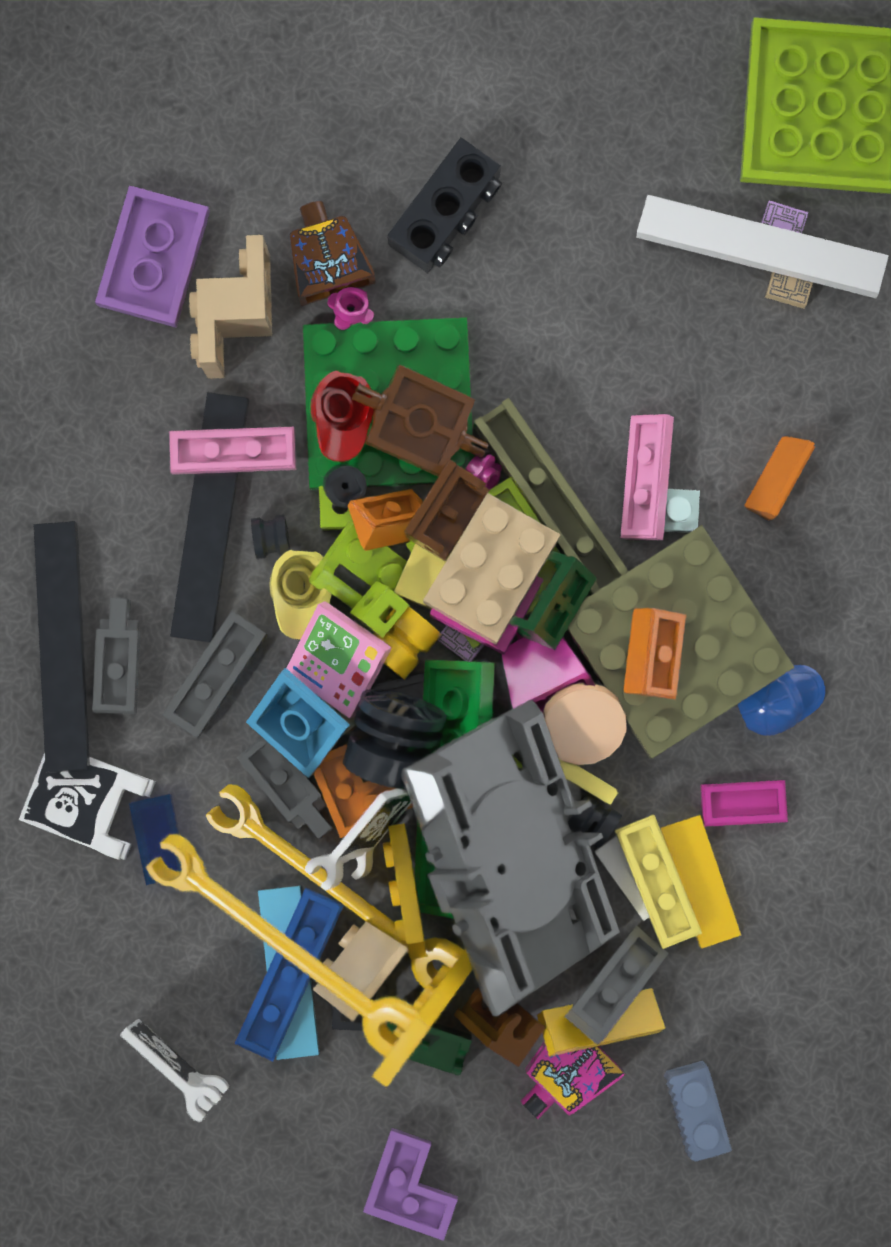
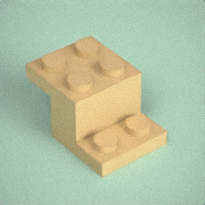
(232, 307)

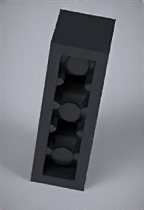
(445, 186)

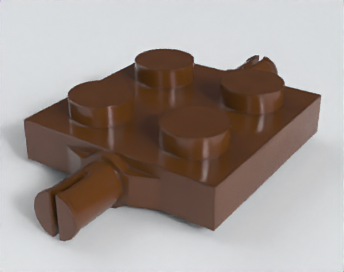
(419, 420)

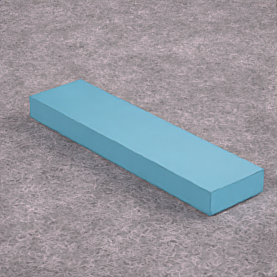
(301, 1038)

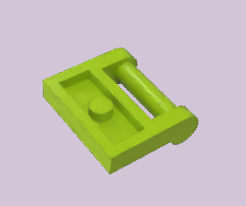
(369, 566)

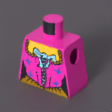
(568, 1079)

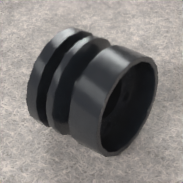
(392, 735)

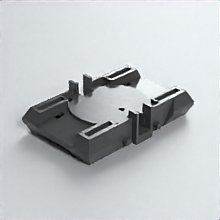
(509, 855)

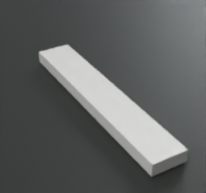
(762, 246)

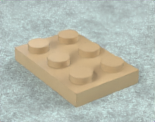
(491, 568)

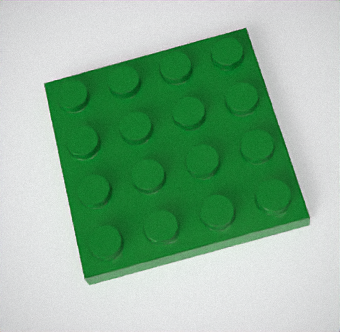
(374, 351)

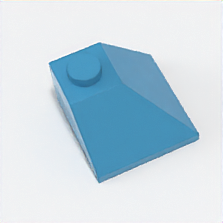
(297, 723)

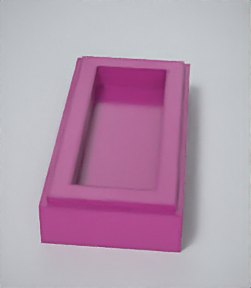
(744, 803)

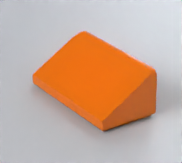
(779, 477)
(383, 518)
(654, 653)

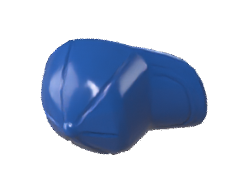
(783, 701)

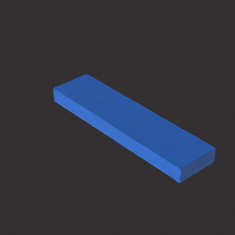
(285, 981)

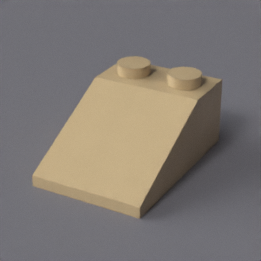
(364, 963)

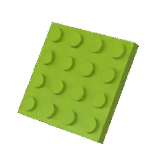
(818, 106)

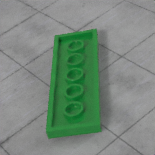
(466, 697)

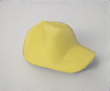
(292, 601)

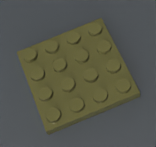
(724, 647)

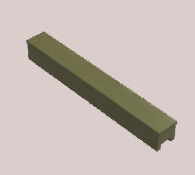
(548, 492)

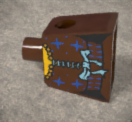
(327, 256)

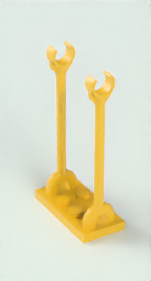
(411, 1020)

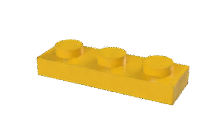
(404, 892)

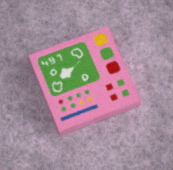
(338, 659)

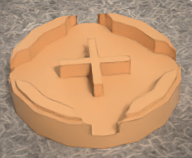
(585, 723)

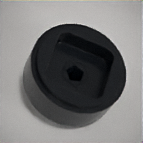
(344, 484)

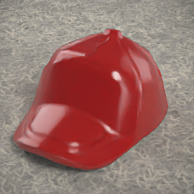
(340, 420)

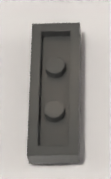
(214, 674)
(616, 985)

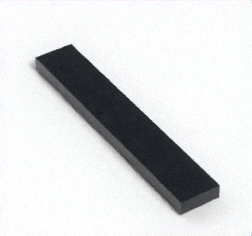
(207, 532)
(61, 647)

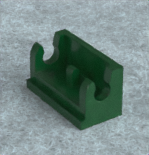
(557, 602)
(441, 1048)

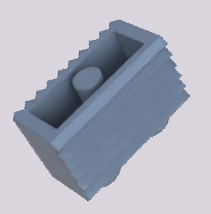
(697, 1111)

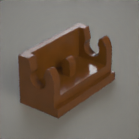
(446, 511)
(509, 1034)

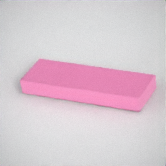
(232, 450)
(647, 477)

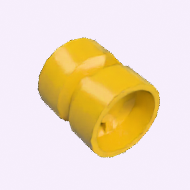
(408, 638)

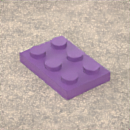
(152, 256)

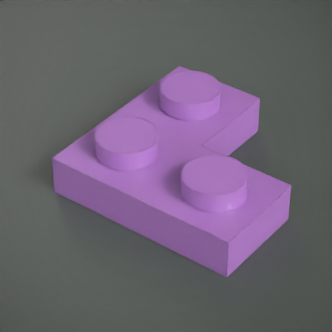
(400, 1196)

